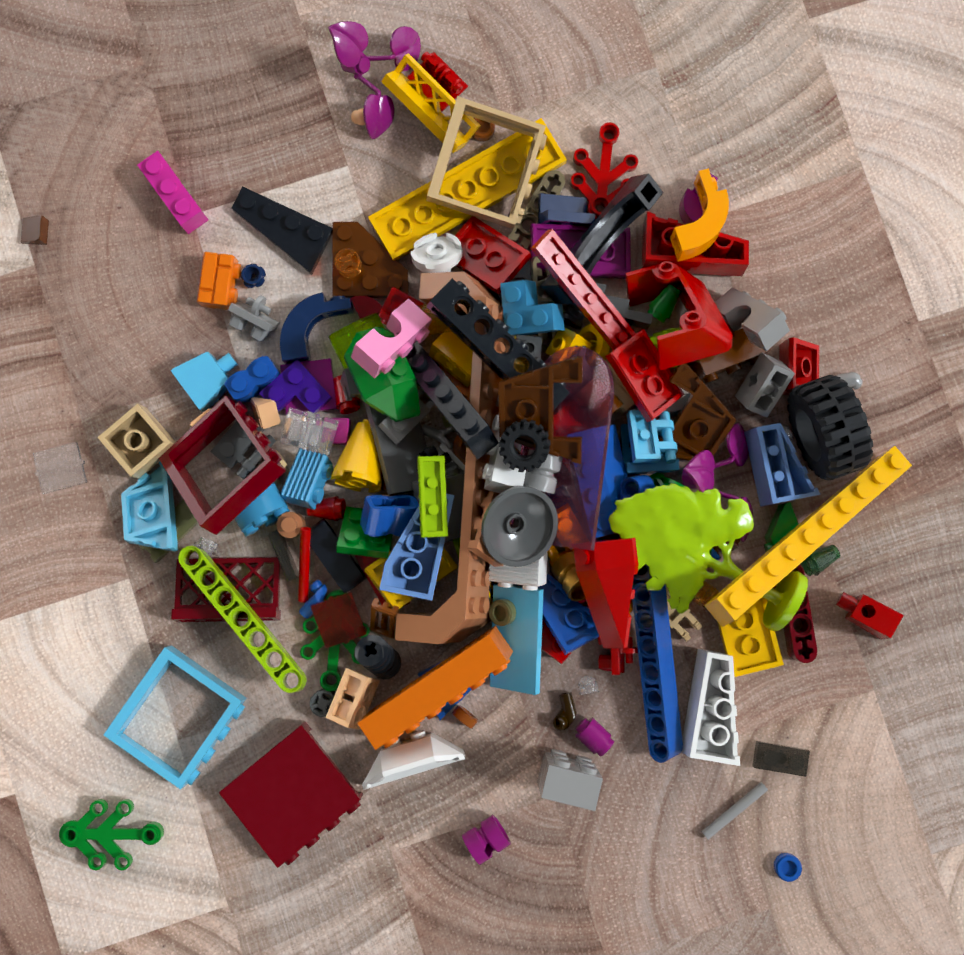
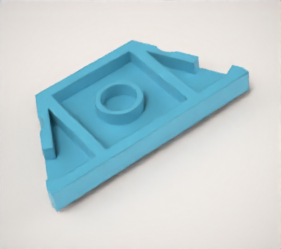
(150, 511)

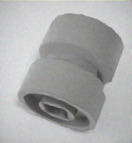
(543, 476)

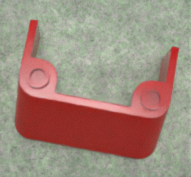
(702, 326)

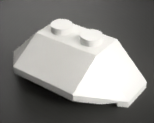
(412, 757)

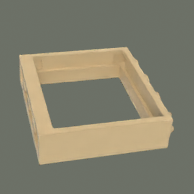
(502, 119)

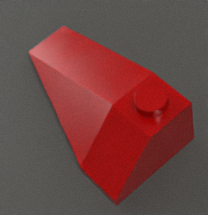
(607, 584)

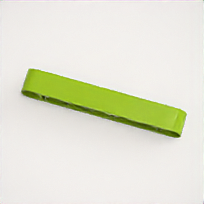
(230, 614)

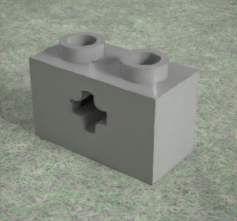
(764, 384)

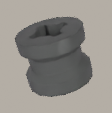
(318, 703)

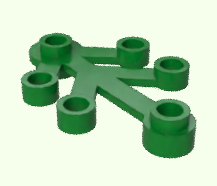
(333, 656)
(106, 834)

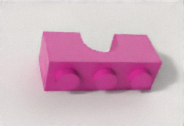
(172, 192)

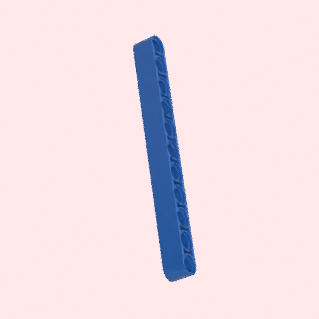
(655, 660)

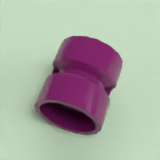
(486, 839)

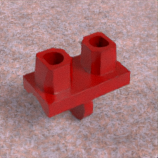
(616, 661)

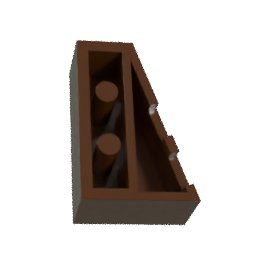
(730, 361)

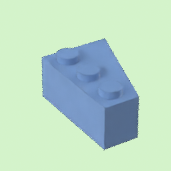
(776, 467)

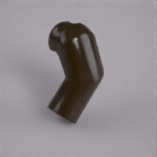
(567, 713)

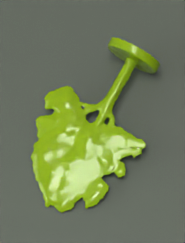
(674, 539)

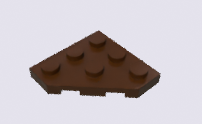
(378, 268)

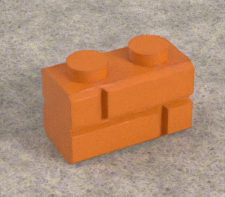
(218, 281)

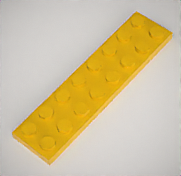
(478, 182)

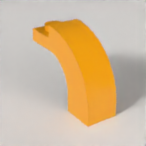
(698, 236)

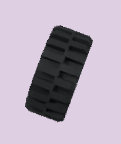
(830, 427)

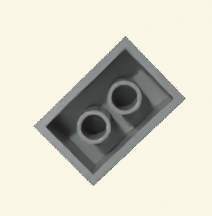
(569, 780)

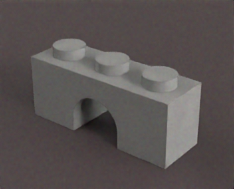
(760, 322)

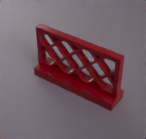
(208, 613)

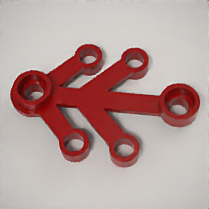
(604, 176)

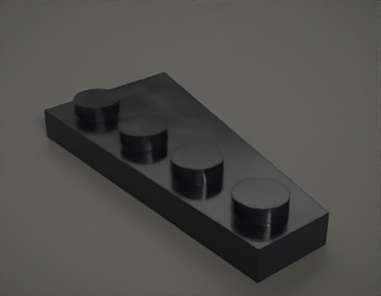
(291, 231)

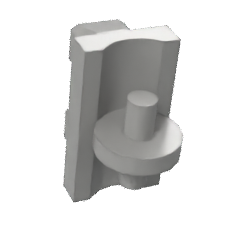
(243, 313)

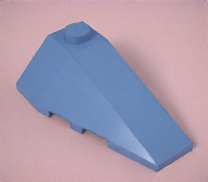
(414, 561)

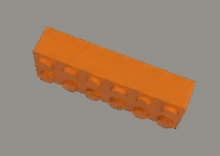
(435, 688)

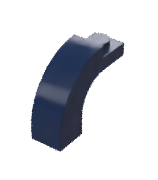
(302, 319)

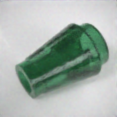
(820, 560)

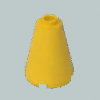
(359, 462)

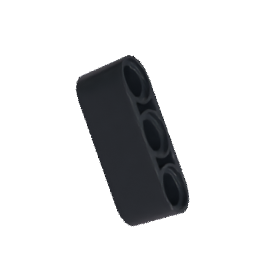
(339, 565)

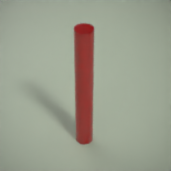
(304, 564)

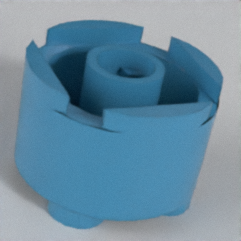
(263, 510)

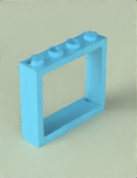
(141, 693)

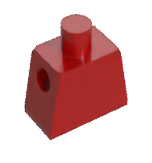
(880, 619)

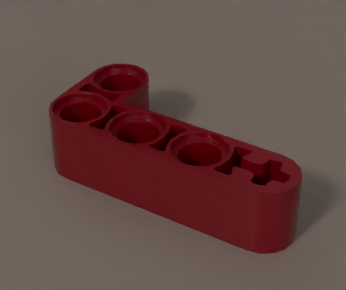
(806, 631)

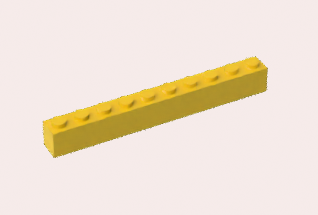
(806, 537)

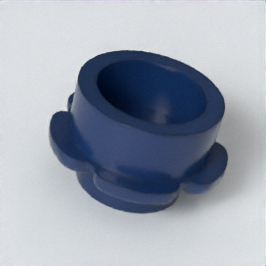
(247, 273)

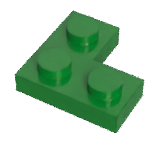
(354, 540)

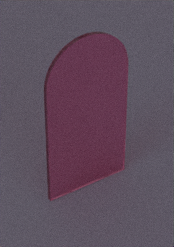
(583, 414)

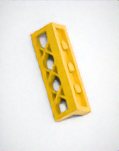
(422, 106)

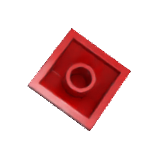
(802, 359)

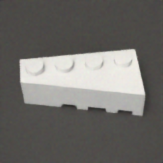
(711, 710)

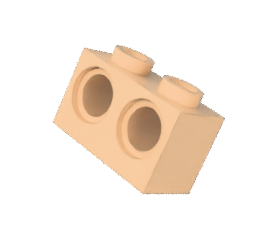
(352, 698)

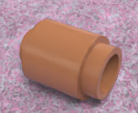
(290, 524)

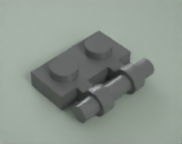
(234, 446)

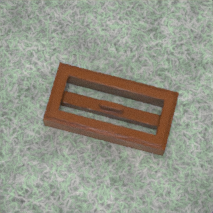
(386, 611)

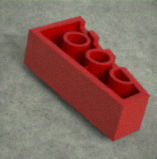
(724, 257)

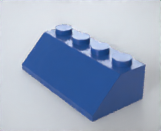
(613, 476)

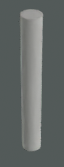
(734, 810)

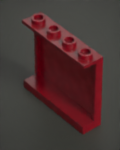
(291, 796)

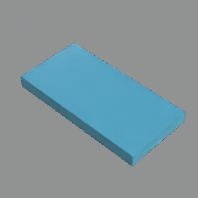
(524, 638)

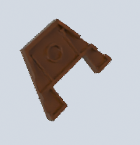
(532, 398)
(703, 419)

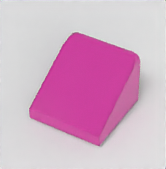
(343, 431)

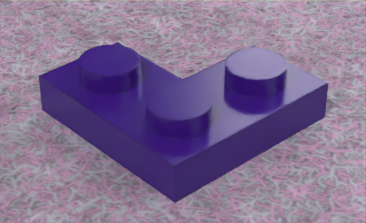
(299, 383)

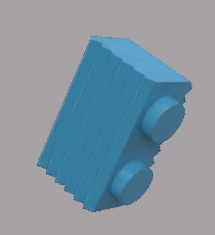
(307, 479)

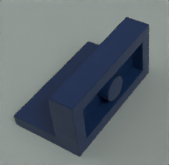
(563, 210)

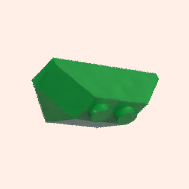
(388, 393)

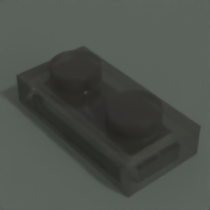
(781, 758)

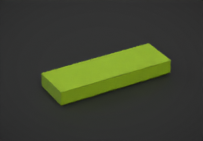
(432, 496)

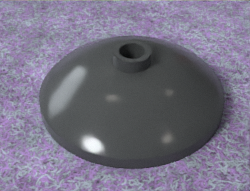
(529, 535)

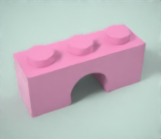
(379, 353)

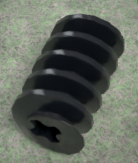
(378, 656)

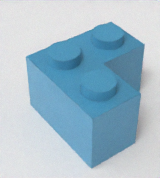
(524, 314)

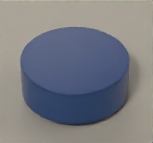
(787, 867)

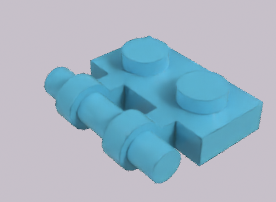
(645, 441)

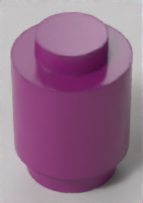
(594, 736)

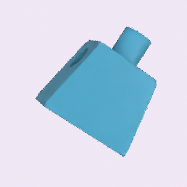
(205, 378)

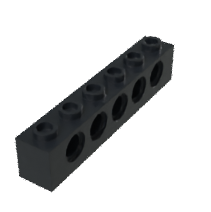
(483, 345)

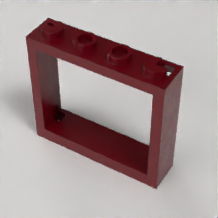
(196, 440)

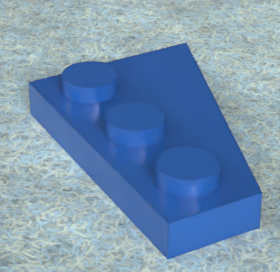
(566, 619)

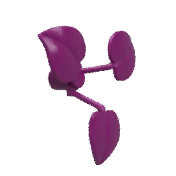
(349, 42)
(699, 471)

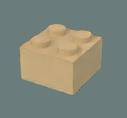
(137, 441)

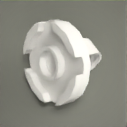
(436, 253)

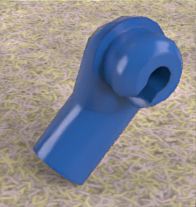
(319, 594)

